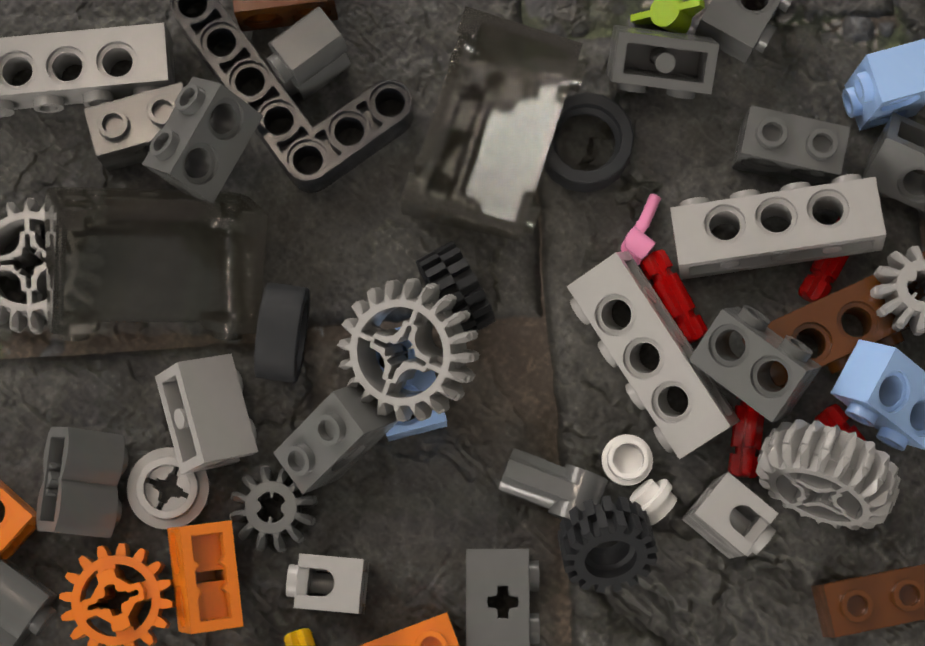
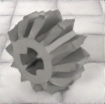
(898, 300)

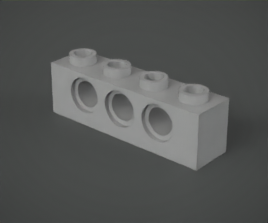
(97, 52)
(754, 247)
(651, 323)

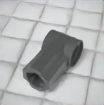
(550, 484)

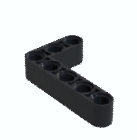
(273, 103)

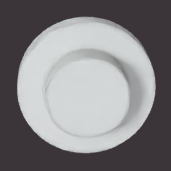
(627, 460)
(655, 499)

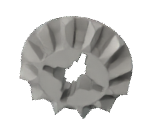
(146, 499)

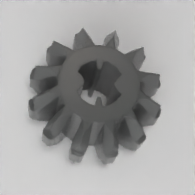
(256, 509)

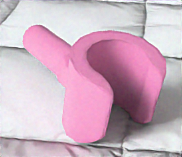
(636, 241)

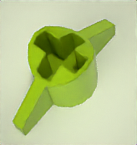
(670, 14)

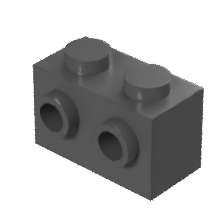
(662, 60)

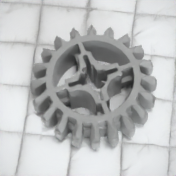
(13, 265)
(389, 385)
(828, 474)

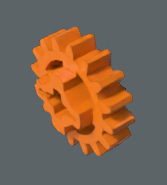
(111, 576)

